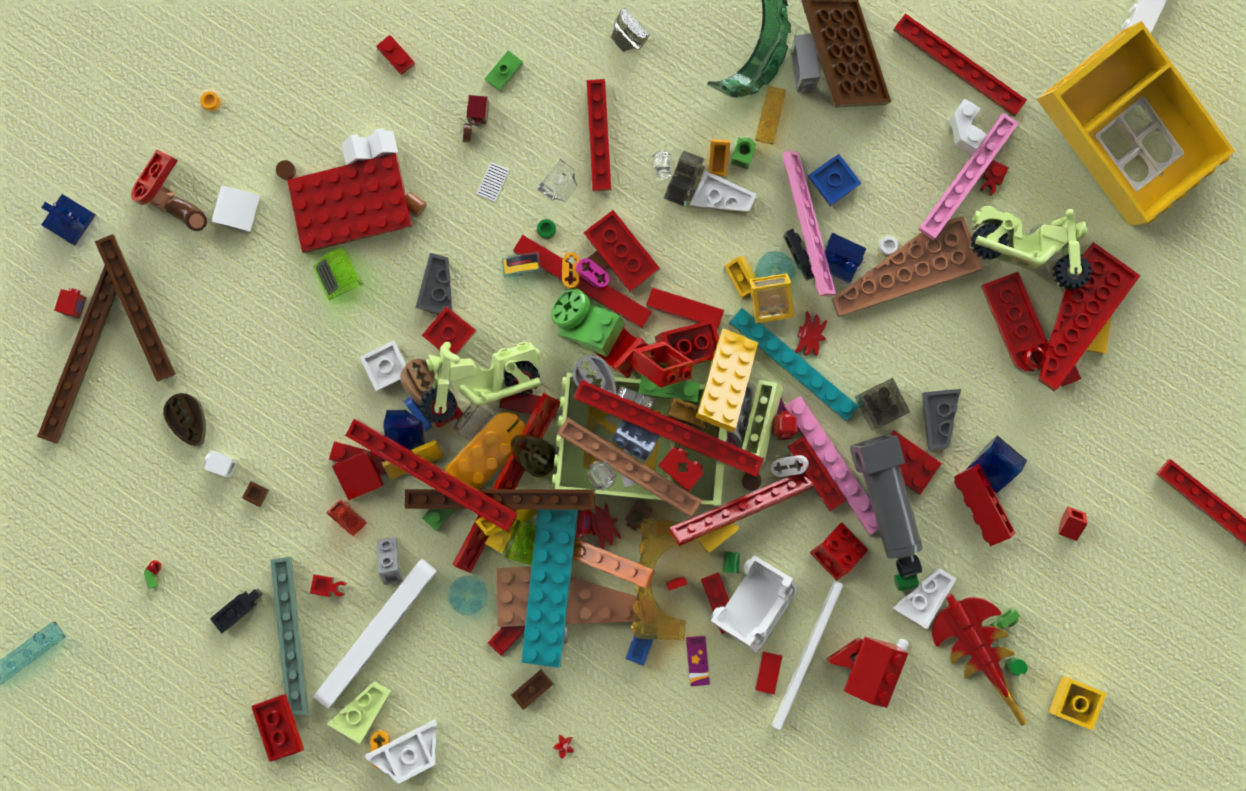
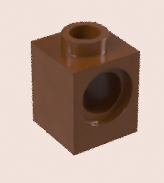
(638, 506)

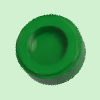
(546, 229)

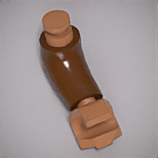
(179, 208)

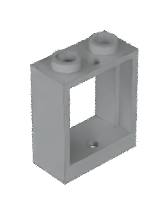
(805, 63)

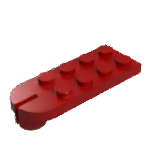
(1017, 321)

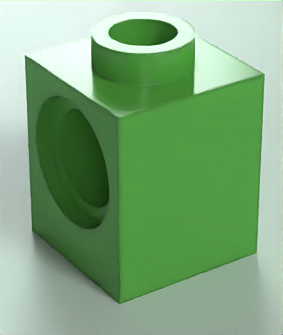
(743, 160)

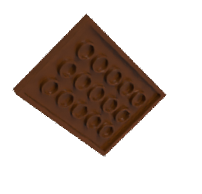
(846, 53)

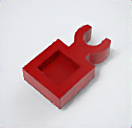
(994, 175)
(324, 585)

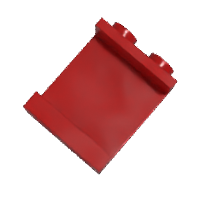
(621, 353)

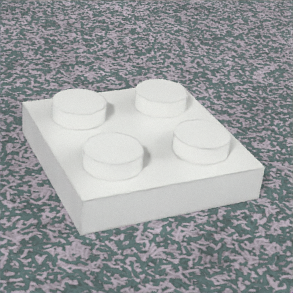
(384, 365)

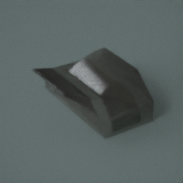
(628, 32)

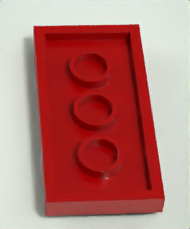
(621, 250)

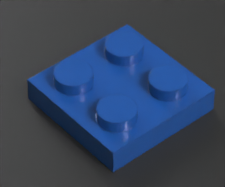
(834, 180)

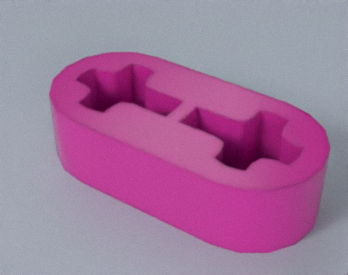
(594, 270)

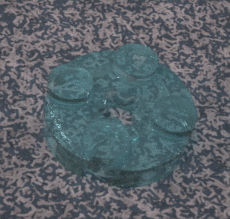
(773, 259)
(458, 601)

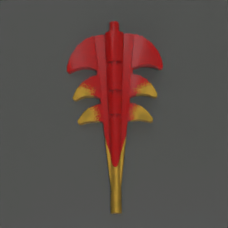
(964, 621)

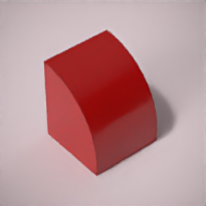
(1072, 523)

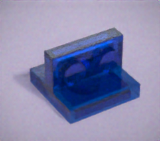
(67, 219)
(843, 257)

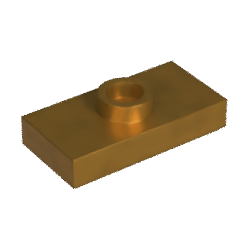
(685, 413)

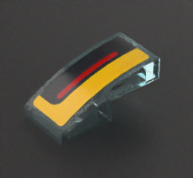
(521, 264)

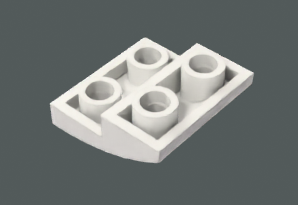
(235, 208)

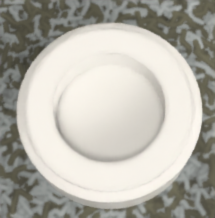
(888, 245)

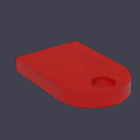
(152, 177)

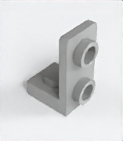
(388, 561)

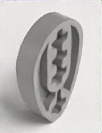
(602, 369)

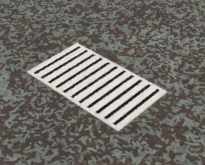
(493, 181)

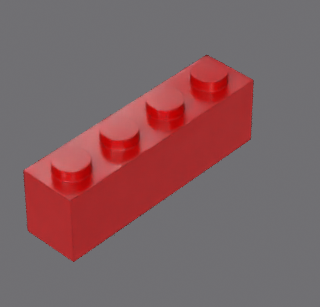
(984, 505)

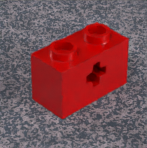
(685, 479)

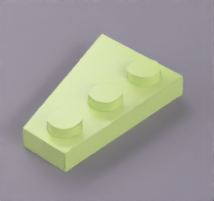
(360, 714)

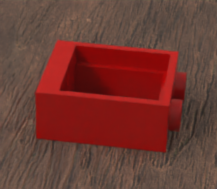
(646, 363)

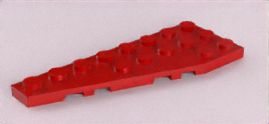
(1085, 313)

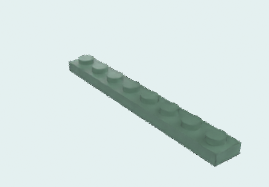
(289, 635)

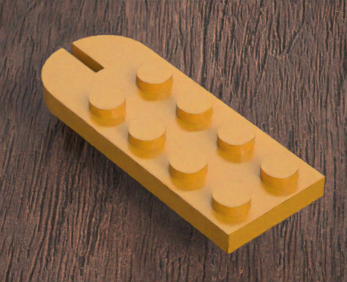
(486, 450)

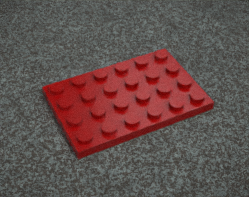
(349, 203)

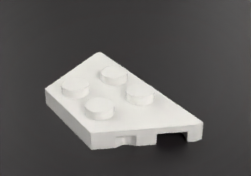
(407, 754)

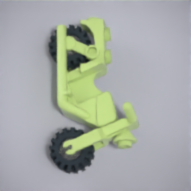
(1033, 249)

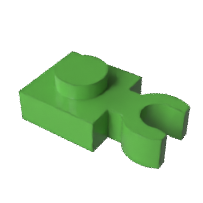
(1009, 619)

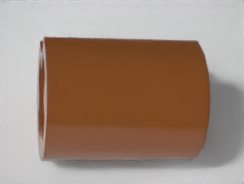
(415, 204)

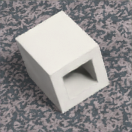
(220, 464)

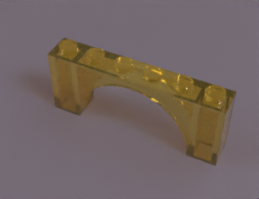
(650, 619)

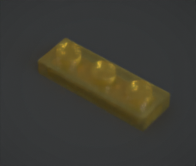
(770, 115)

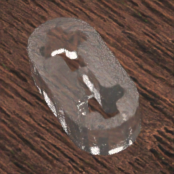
(636, 397)

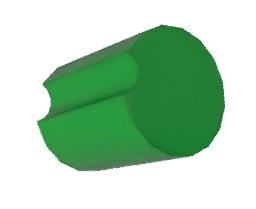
(731, 562)
(906, 583)
(1016, 666)

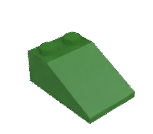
(596, 331)

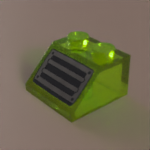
(337, 273)

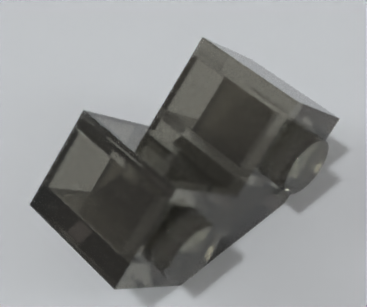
(684, 178)

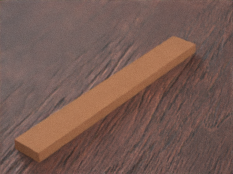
(629, 467)

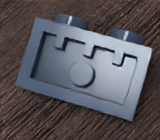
(635, 439)

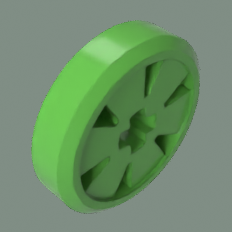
(570, 309)

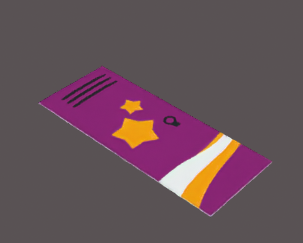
(697, 660)

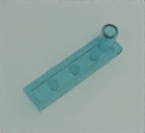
(30, 651)

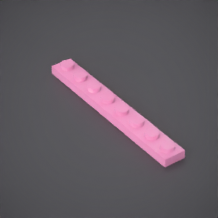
(968, 176)
(809, 224)
(833, 464)

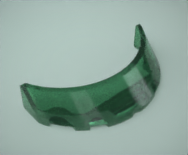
(766, 57)

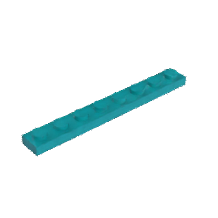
(794, 364)

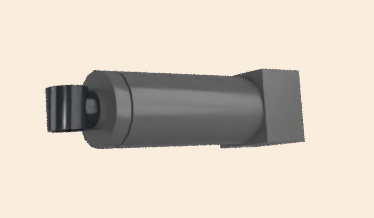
(880, 463)

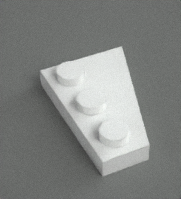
(721, 194)

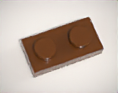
(532, 689)

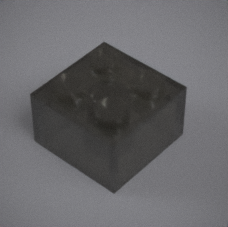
(882, 404)

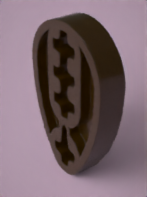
(175, 421)
(527, 461)

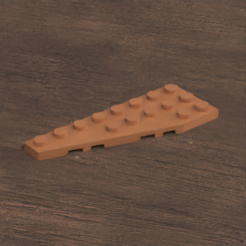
(913, 268)
(585, 604)

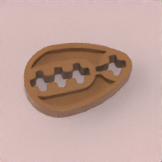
(412, 384)

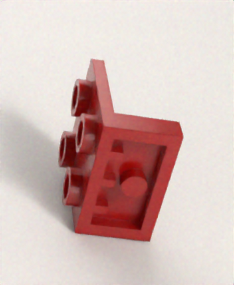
(839, 552)

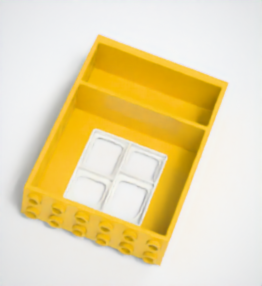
(1106, 87)

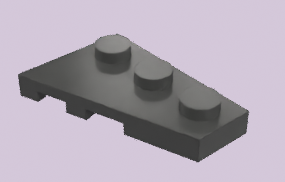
(939, 416)

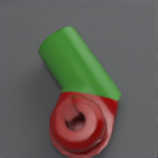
(150, 573)

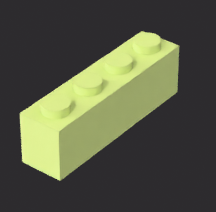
(761, 418)

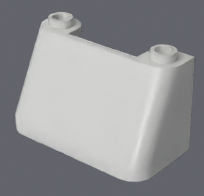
(756, 604)

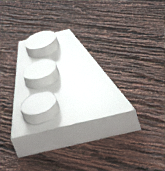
(926, 599)

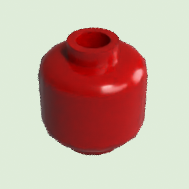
(785, 425)

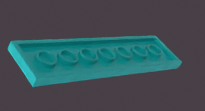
(549, 587)

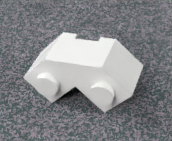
(966, 135)
(364, 148)

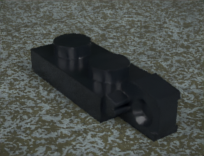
(800, 256)
(235, 610)

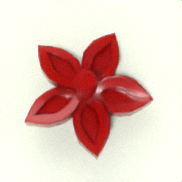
(563, 746)

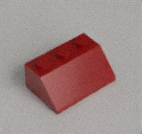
(876, 671)

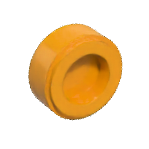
(210, 101)

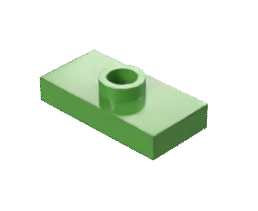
(504, 70)

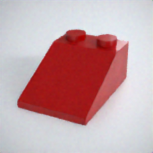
(693, 341)

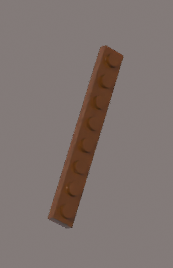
(135, 308)

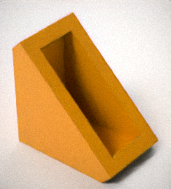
(719, 157)

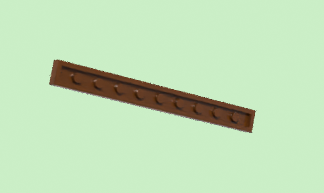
(78, 359)
(512, 498)

